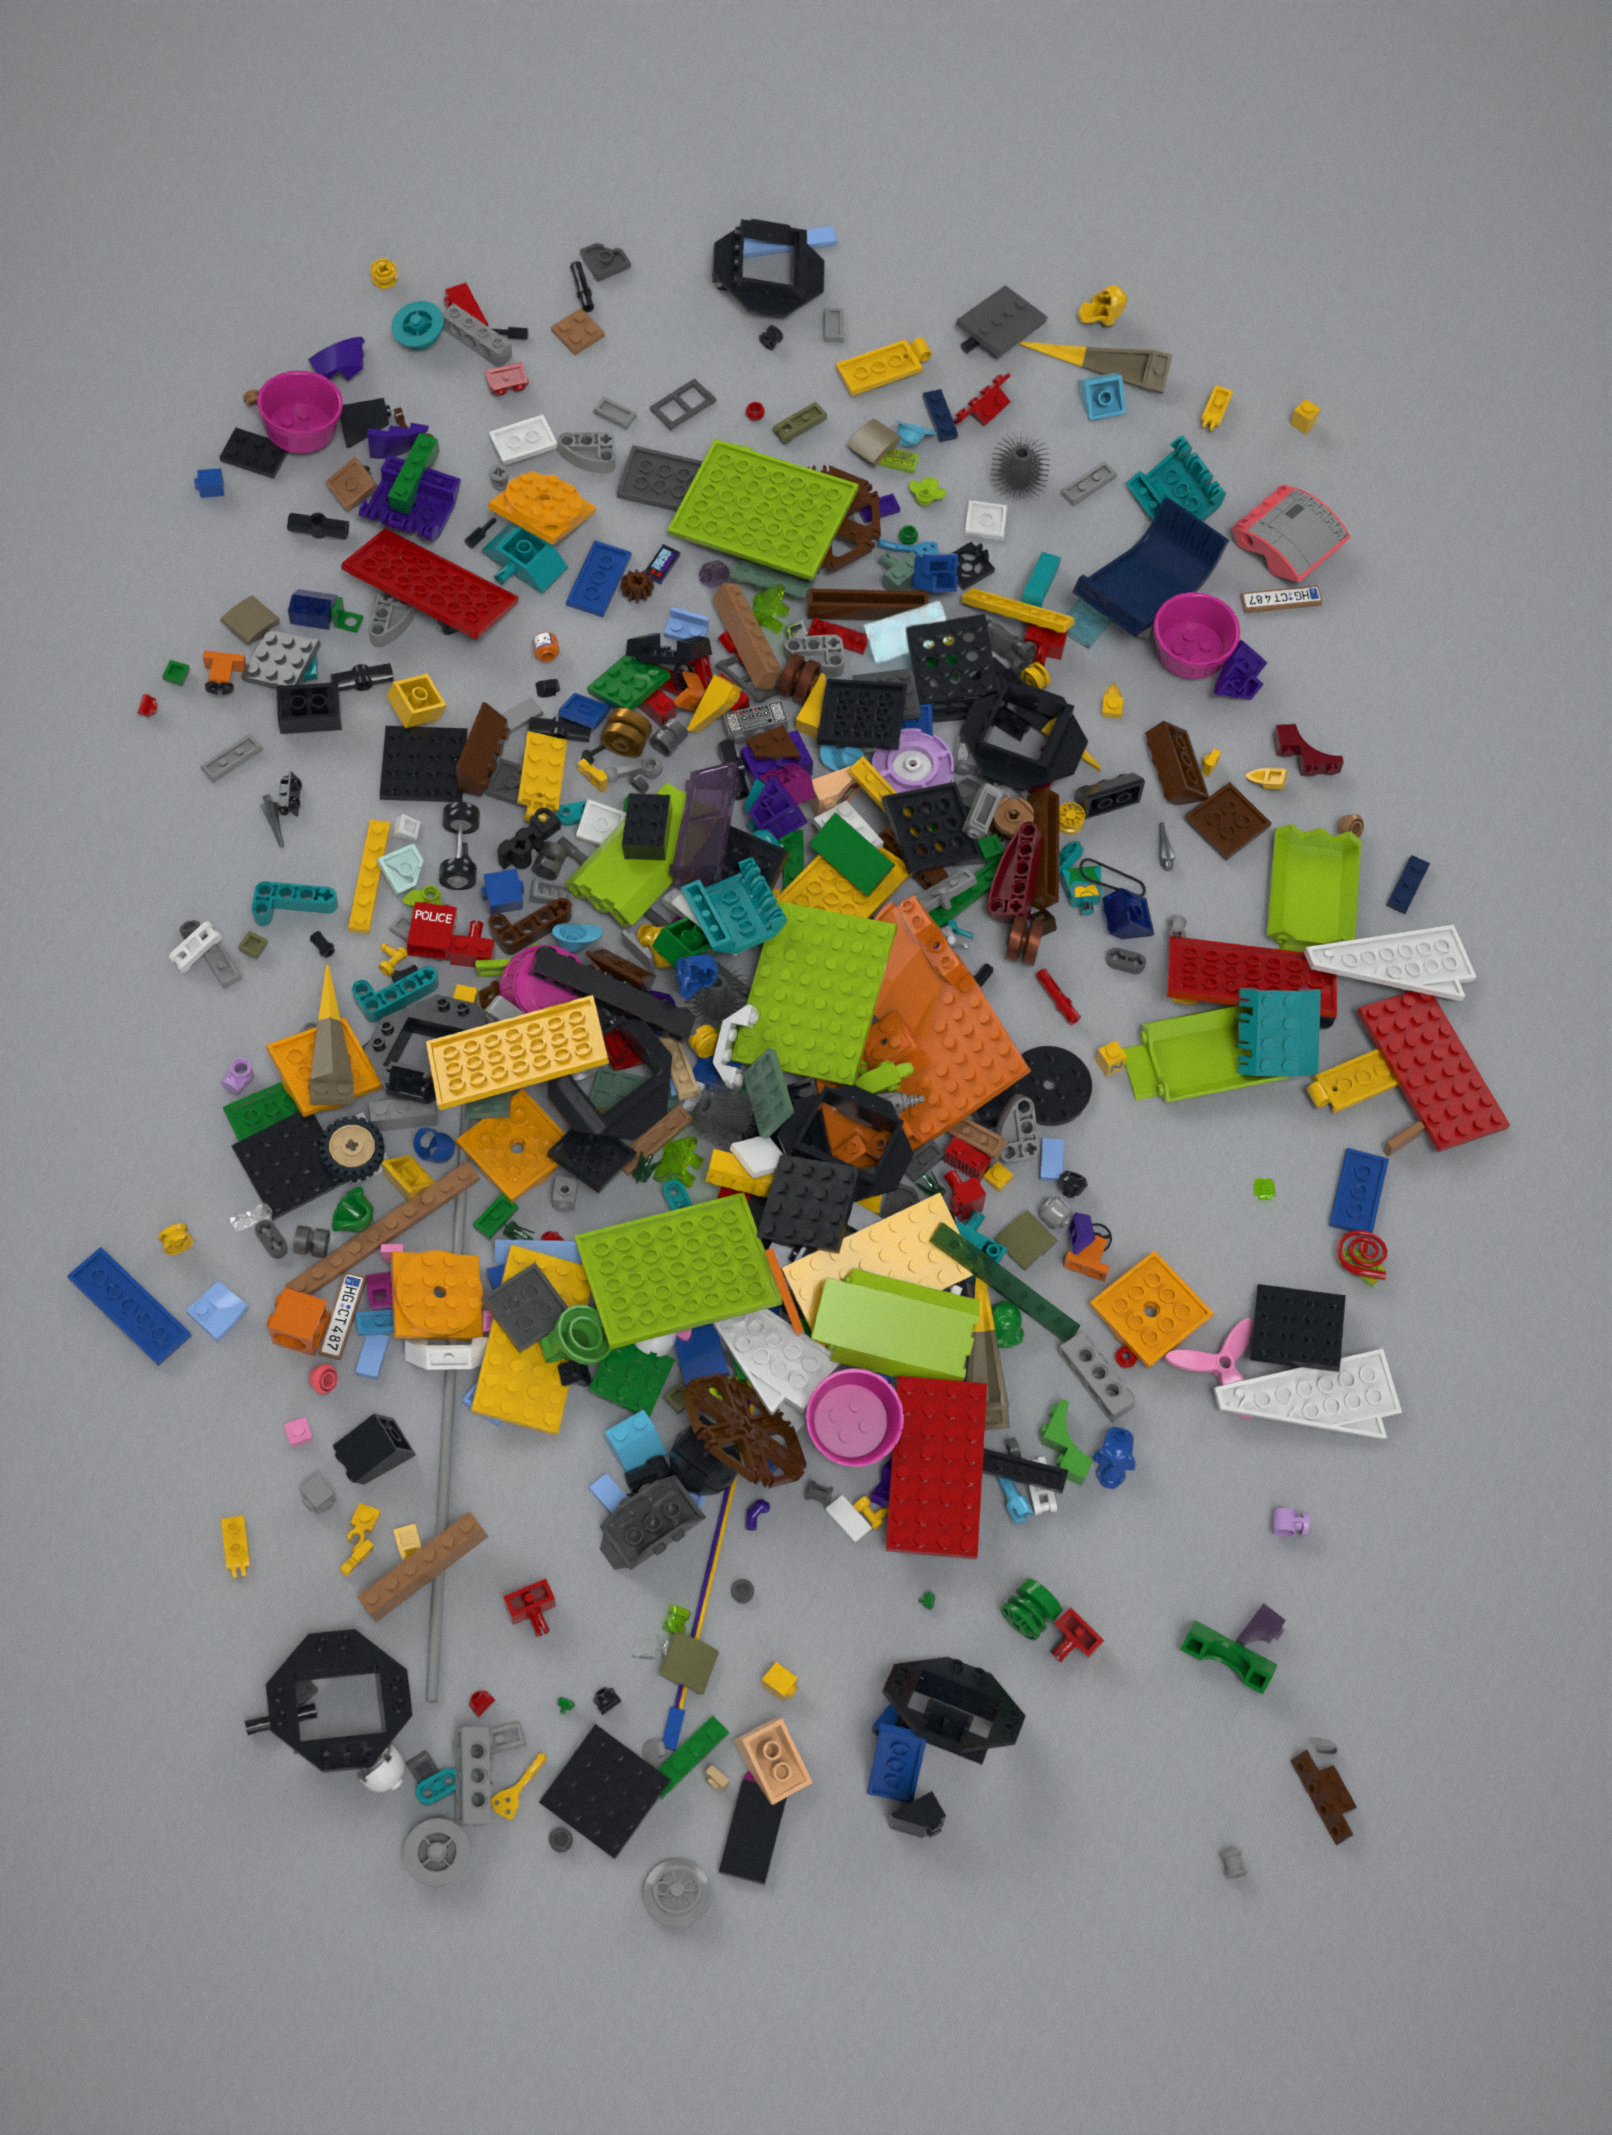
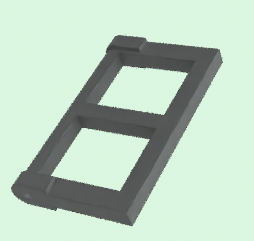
(655, 408)
(723, 664)

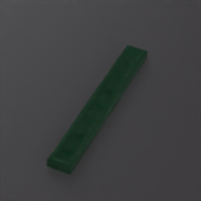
(1004, 1282)

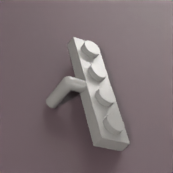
(946, 889)

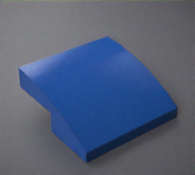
(705, 1070)

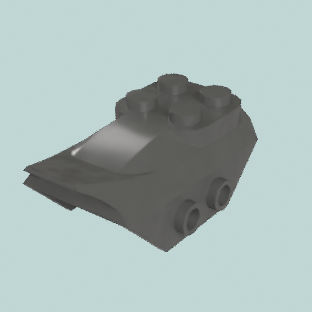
(648, 1523)

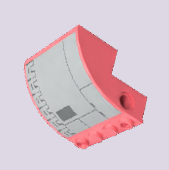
(1291, 532)

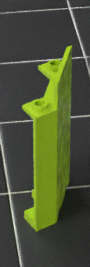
(627, 885)
(1313, 888)
(1190, 1056)
(896, 1326)

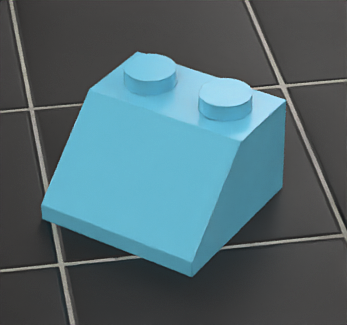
(1102, 396)
(634, 1441)

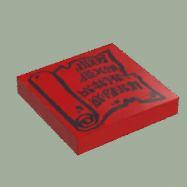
(620, 1052)

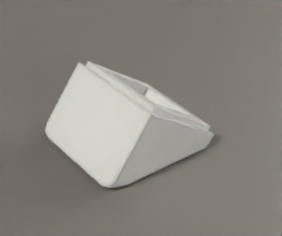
(406, 828)

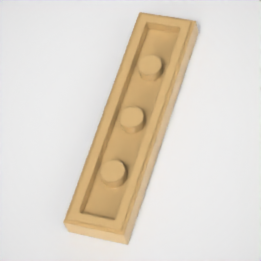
(681, 1071)

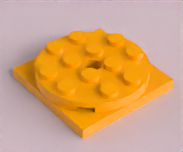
(542, 505)
(294, 1063)
(492, 1140)
(1156, 1287)
(421, 1313)

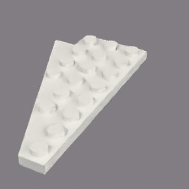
(1416, 960)
(775, 1358)
(1322, 1399)

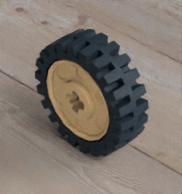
(354, 1134)

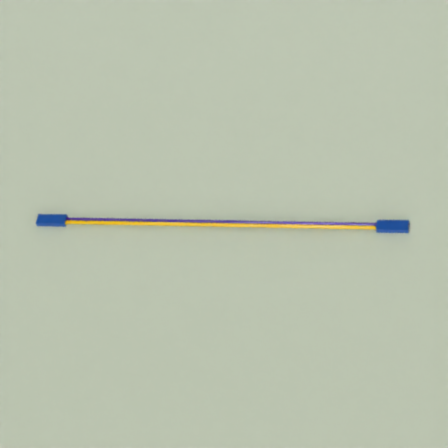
(676, 1715)

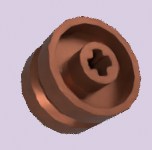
(799, 677)
(1020, 939)

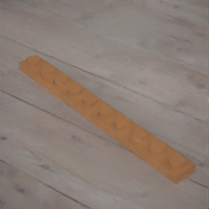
(385, 1230)

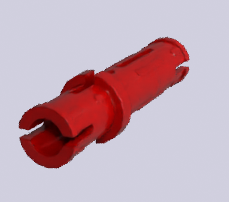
(1062, 1002)

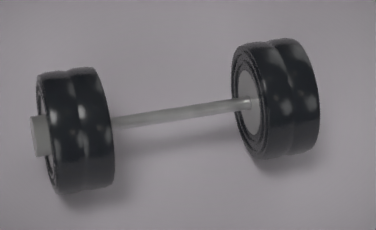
(459, 872)

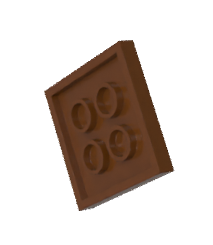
(1228, 821)

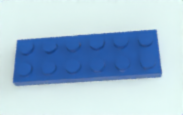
(129, 1306)

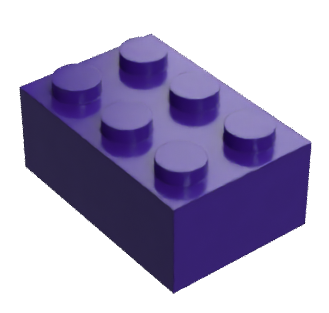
(757, 768)

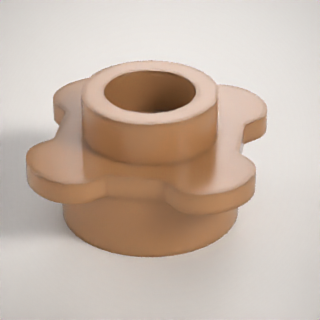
(251, 397)

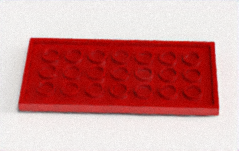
(430, 583)
(1219, 969)
(1433, 1069)
(937, 1468)

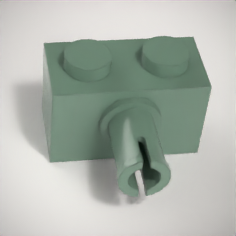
(900, 572)

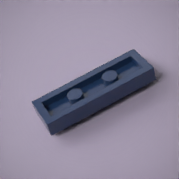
(940, 415)
(1408, 884)

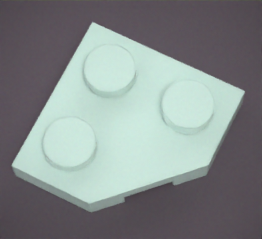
(401, 868)

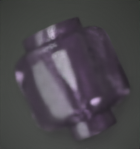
(714, 574)

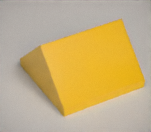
(406, 1176)

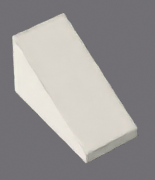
(688, 1102)

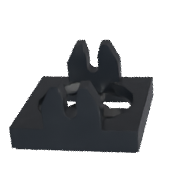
(981, 557)

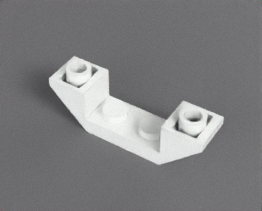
(746, 1018)
(445, 1356)

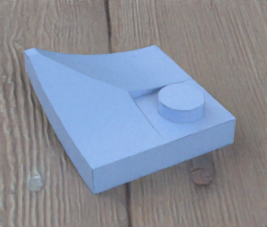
(217, 1311)

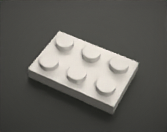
(523, 440)
(849, 814)

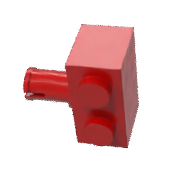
(1048, 642)
(468, 949)
(965, 1195)
(530, 1604)
(1077, 1635)

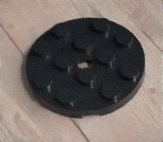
(1071, 1084)

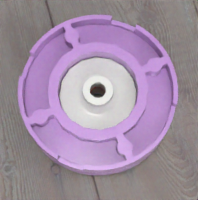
(917, 764)

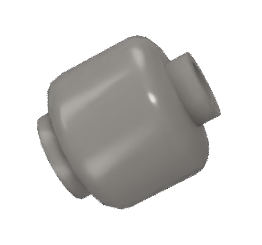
(1055, 1212)

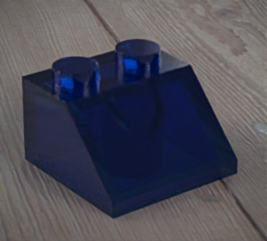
(311, 609)
(1127, 915)

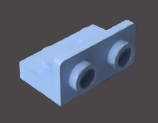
(685, 625)

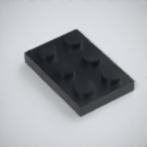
(253, 453)

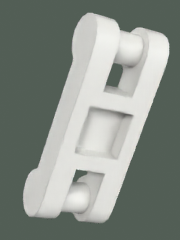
(194, 946)
(1036, 1492)

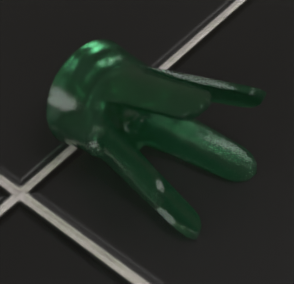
(644, 1169)
(935, 1187)
(513, 1230)

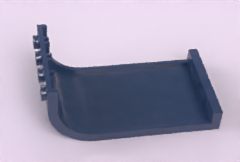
(1167, 561)

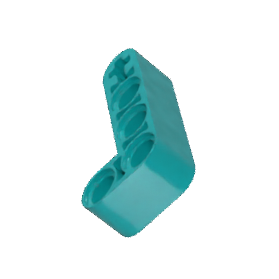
(1041, 579)
(326, 902)
(426, 977)

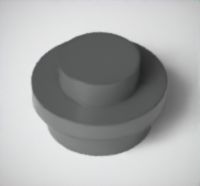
(561, 1840)

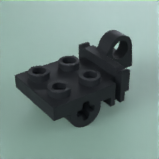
(518, 849)

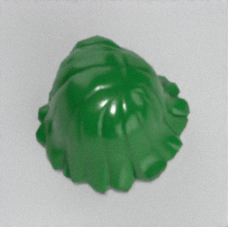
(353, 1212)
(1007, 1324)

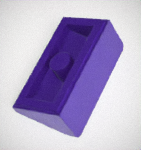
(1080, 1232)

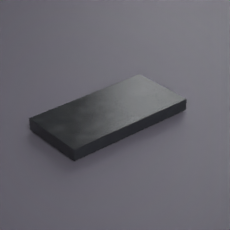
(752, 1835)

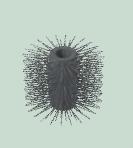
(1020, 467)
(716, 998)
(723, 1114)

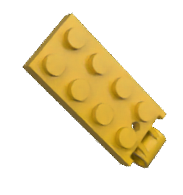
(883, 365)
(541, 774)
(1353, 1082)

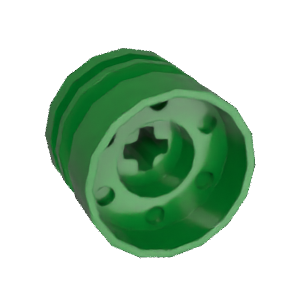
(1031, 1609)

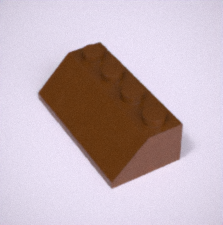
(482, 750)
(1176, 764)

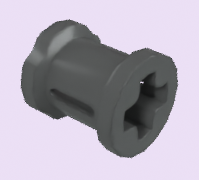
(819, 1493)

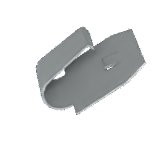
(1324, 1742)
(653, 1751)

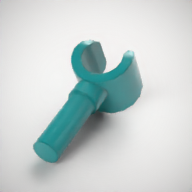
(952, 923)

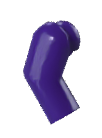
(758, 1507)

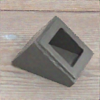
(422, 1766)

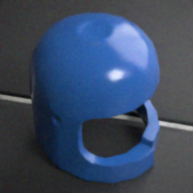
(444, 1149)

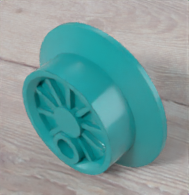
(418, 325)

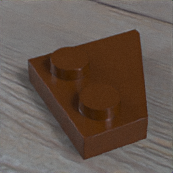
(773, 745)

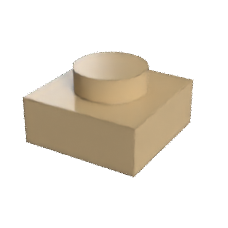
(716, 1779)

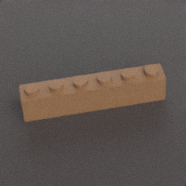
(747, 636)
(422, 1566)

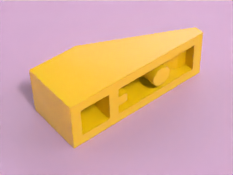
(716, 701)
(810, 714)

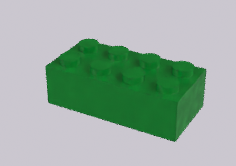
(682, 940)

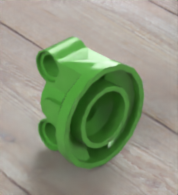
(576, 1337)

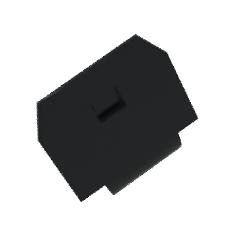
(547, 688)

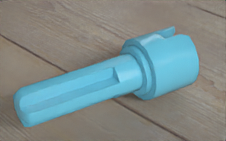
(1017, 1505)

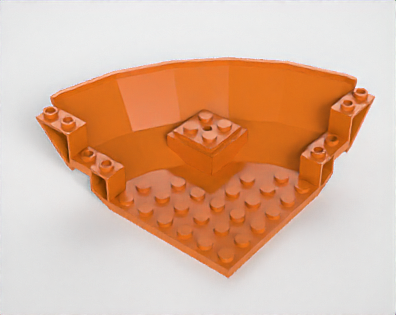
(939, 1025)

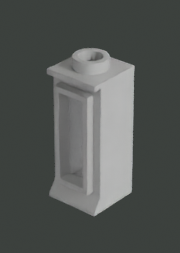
(982, 811)

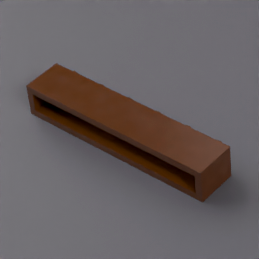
(862, 604)
(1046, 817)

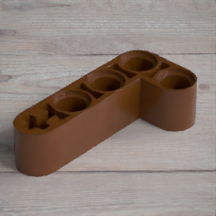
(927, 878)
(556, 912)

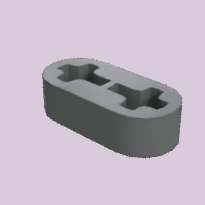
(1126, 960)
(274, 1236)

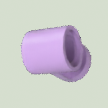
(233, 1081)
(1287, 1522)

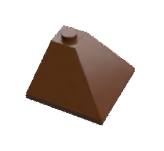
(621, 968)

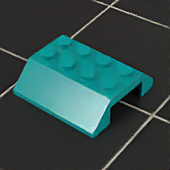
(1180, 478)
(736, 910)
(1280, 1032)

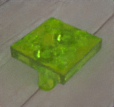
(767, 605)
(676, 1159)

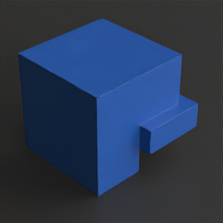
(936, 572)
(503, 891)

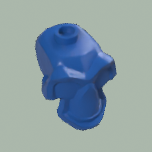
(695, 973)
(1115, 1457)

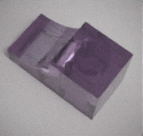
(1262, 1627)

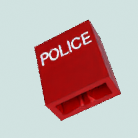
(431, 930)

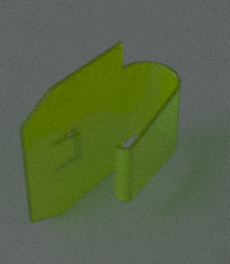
(1264, 1188)

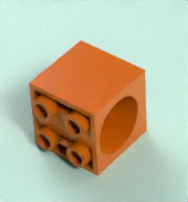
(298, 1321)

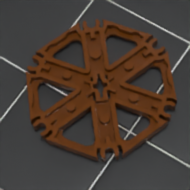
(851, 530)
(740, 1428)

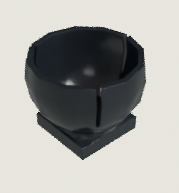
(698, 1468)

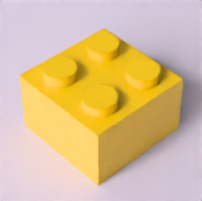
(416, 700)

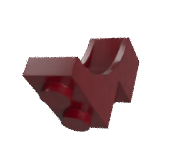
(1310, 761)

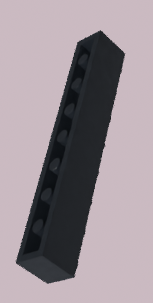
(612, 994)

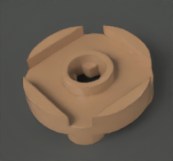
(1012, 806)

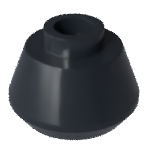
(1072, 1184)

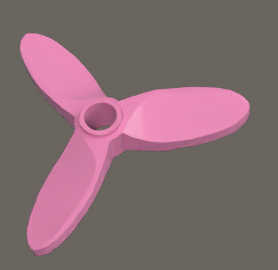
(1206, 1362)

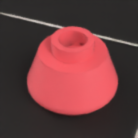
(323, 1378)

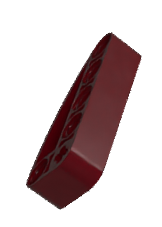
(1009, 877)

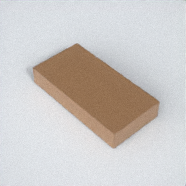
(1403, 1138)

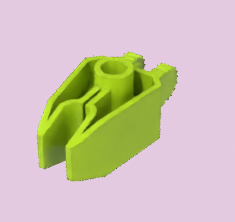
(885, 1077)

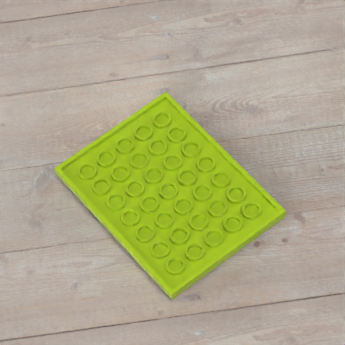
(763, 509)
(817, 993)
(677, 1270)

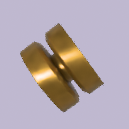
(626, 732)

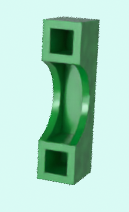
(406, 485)
(1208, 1644)

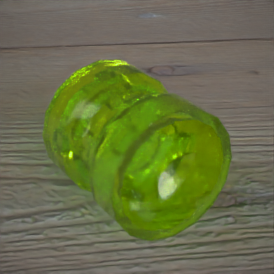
(676, 1619)

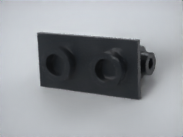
(1012, 725)
(291, 788)

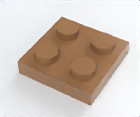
(577, 331)
(351, 484)

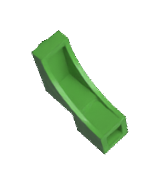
(1057, 1438)

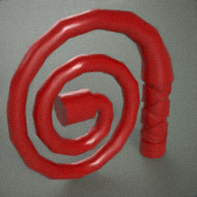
(1363, 1249)

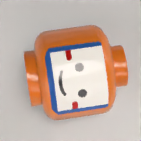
(545, 646)

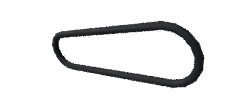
(1112, 869)

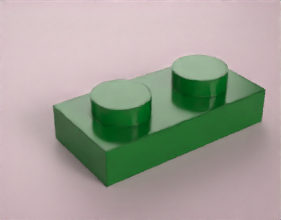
(495, 1216)

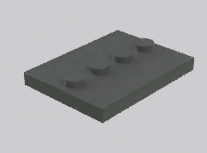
(1001, 320)
(657, 477)

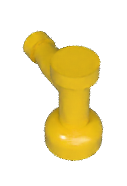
(387, 967)
(876, 1518)

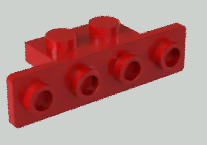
(987, 404)

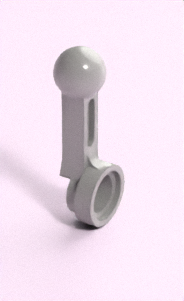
(634, 768)

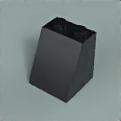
(373, 1449)

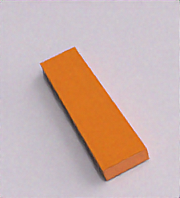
(784, 1291)

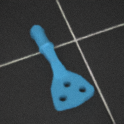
(917, 549)

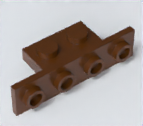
(1327, 1795)

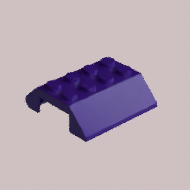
(432, 507)

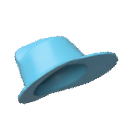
(912, 434)
(840, 756)
(576, 936)

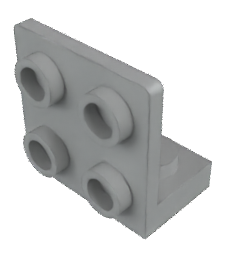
(635, 952)

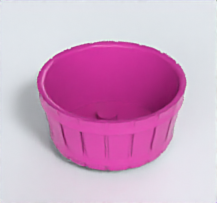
(300, 410)
(1195, 634)
(528, 991)
(854, 1417)

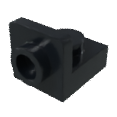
(574, 1372)

